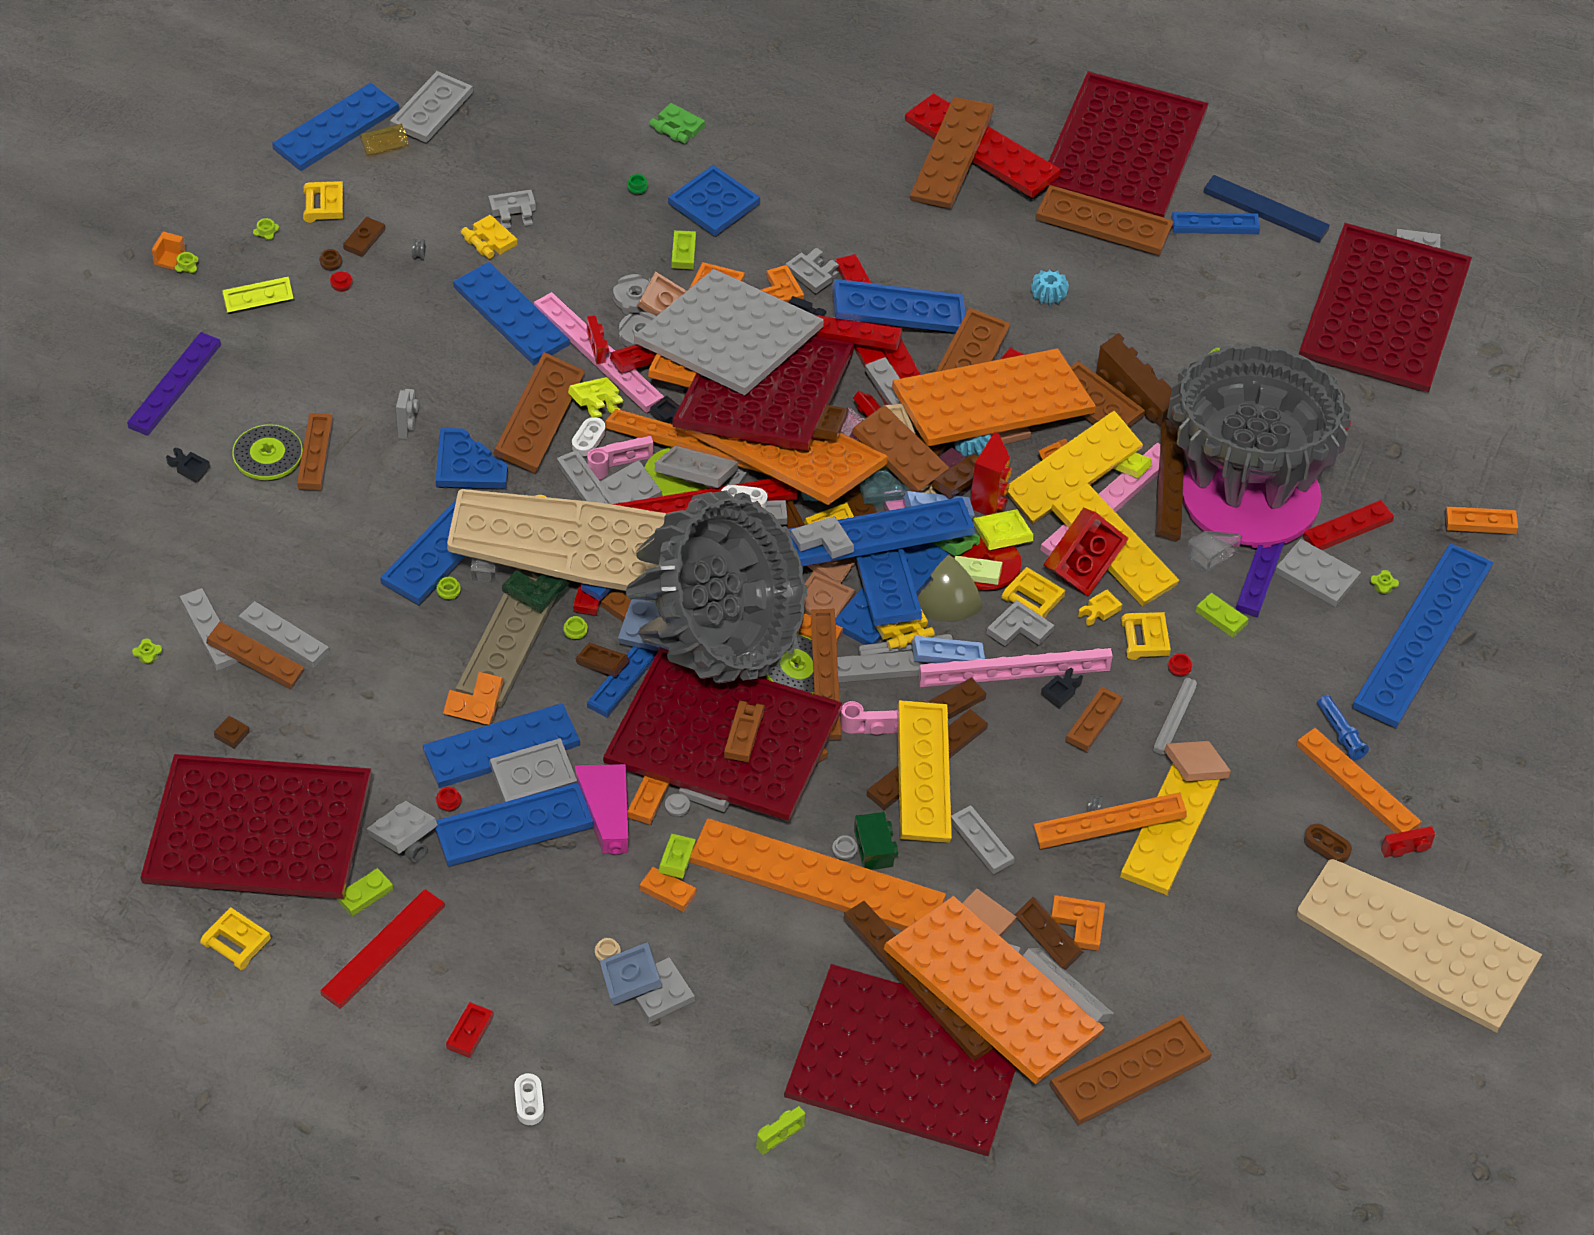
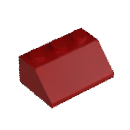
(991, 478)
(1086, 551)

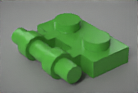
(677, 123)

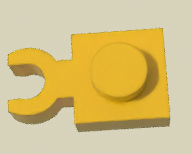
(1102, 605)

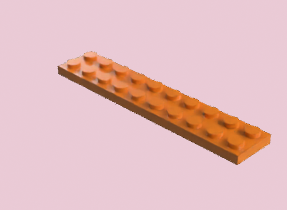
(811, 874)

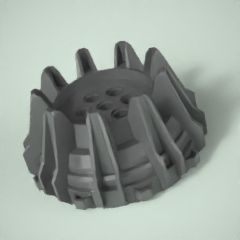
(1258, 420)
(722, 587)

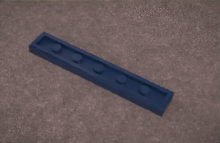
(1266, 208)

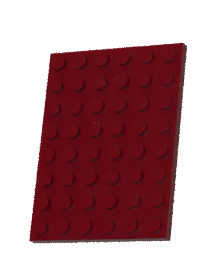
(1126, 143)
(1386, 307)
(780, 407)
(682, 728)
(257, 826)
(893, 1065)

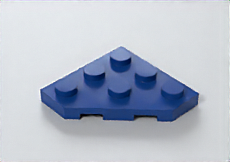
(467, 462)

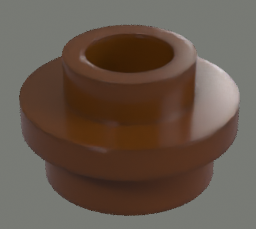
(330, 259)

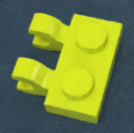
(594, 393)

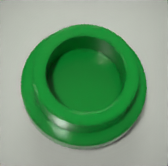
(637, 184)

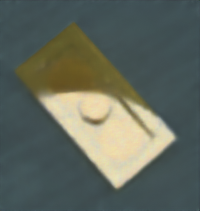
(384, 139)

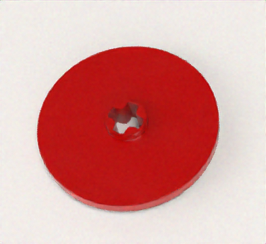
(1009, 557)

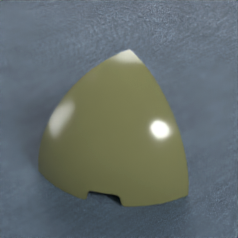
(950, 593)

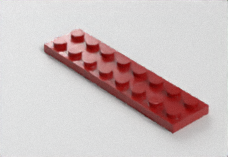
(995, 152)

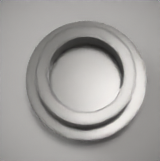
(677, 805)
(844, 847)

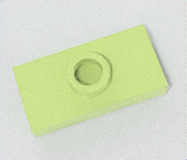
(981, 570)

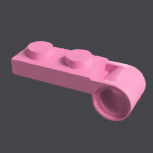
(619, 453)
(872, 722)

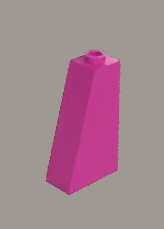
(607, 802)

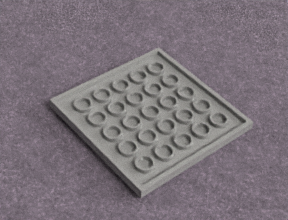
(728, 331)

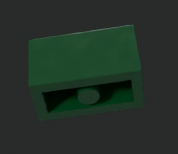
(874, 841)

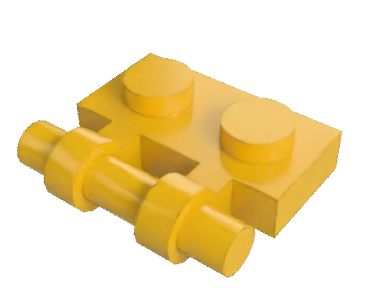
(494, 235)
(897, 631)

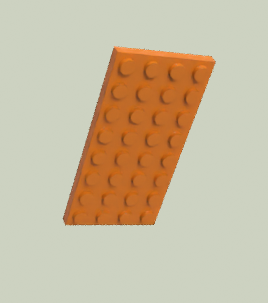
(993, 397)
(822, 471)
(994, 989)

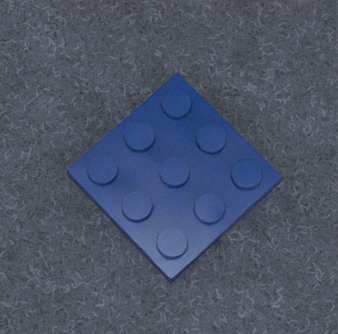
(714, 200)

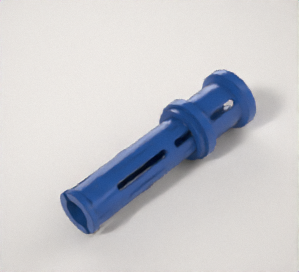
(1347, 735)

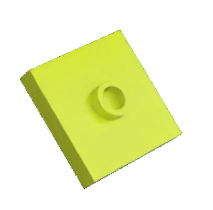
(1003, 529)

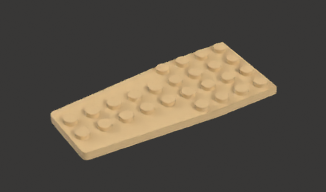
(554, 536)
(1421, 943)

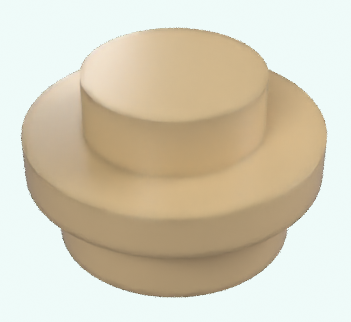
(606, 948)

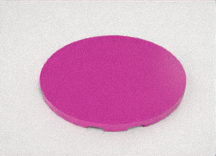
(1254, 517)

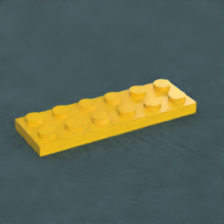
(1073, 465)
(1135, 564)
(924, 771)
(1164, 845)

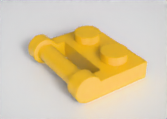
(330, 201)
(1036, 588)
(1153, 633)
(240, 932)

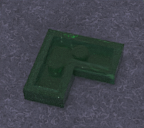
(534, 593)

